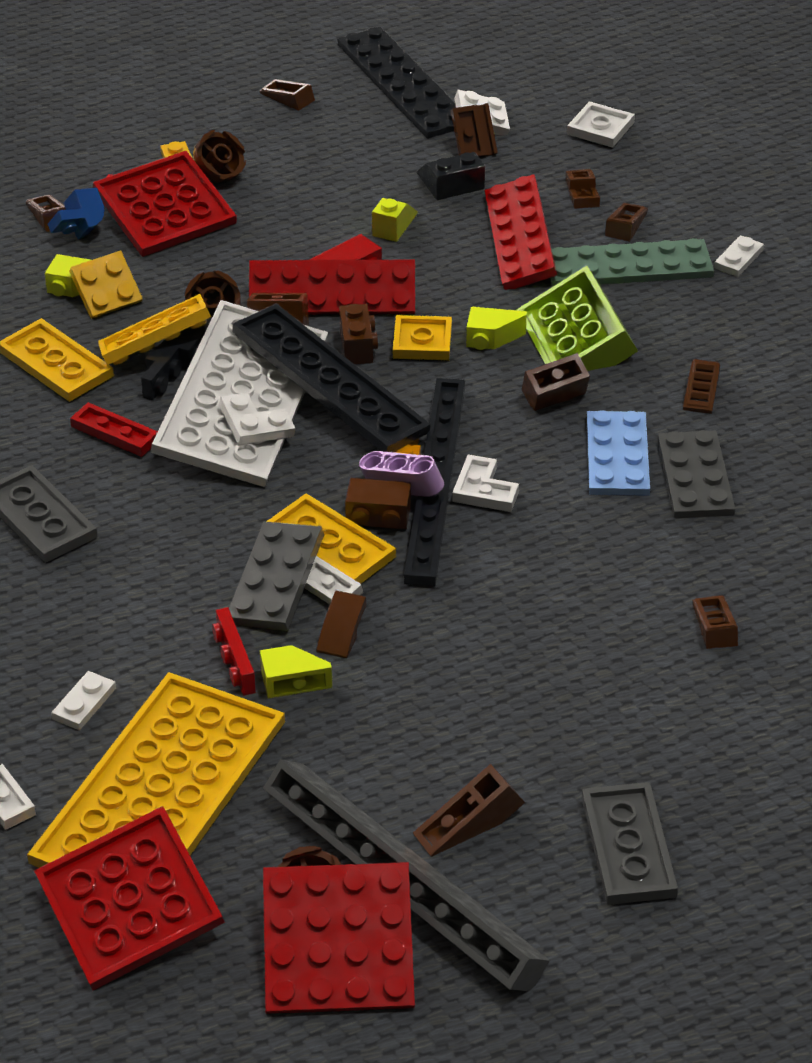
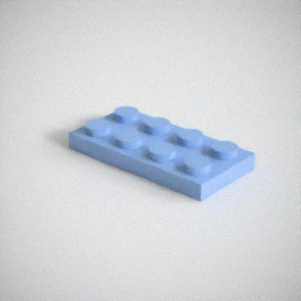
(617, 453)

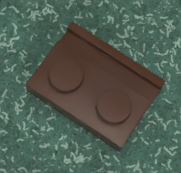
(474, 130)

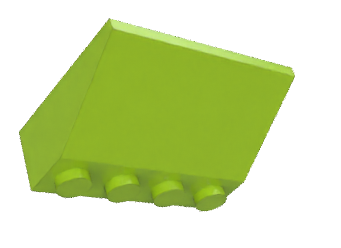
(578, 320)

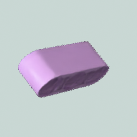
(403, 467)

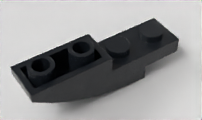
(169, 359)

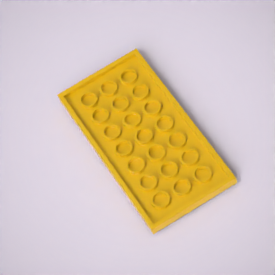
(178, 752)

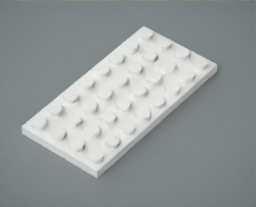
(195, 424)

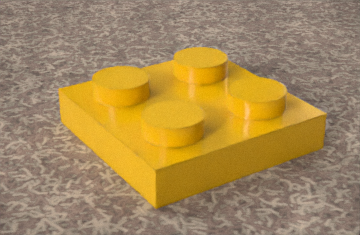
(105, 284)
(422, 337)

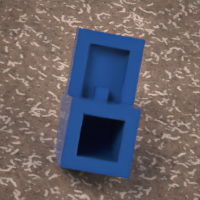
(82, 213)

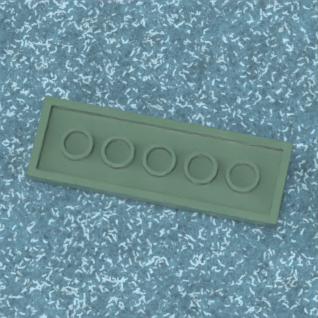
(636, 261)

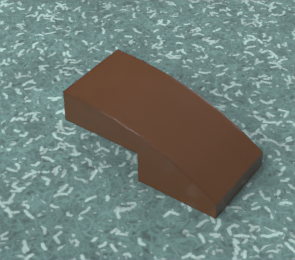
(582, 188)
(341, 624)

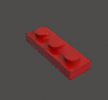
(114, 429)
(234, 652)

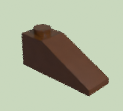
(473, 810)

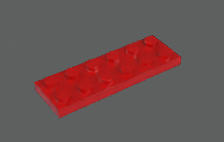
(520, 232)
(380, 284)

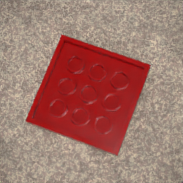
(164, 203)
(128, 897)
(338, 938)

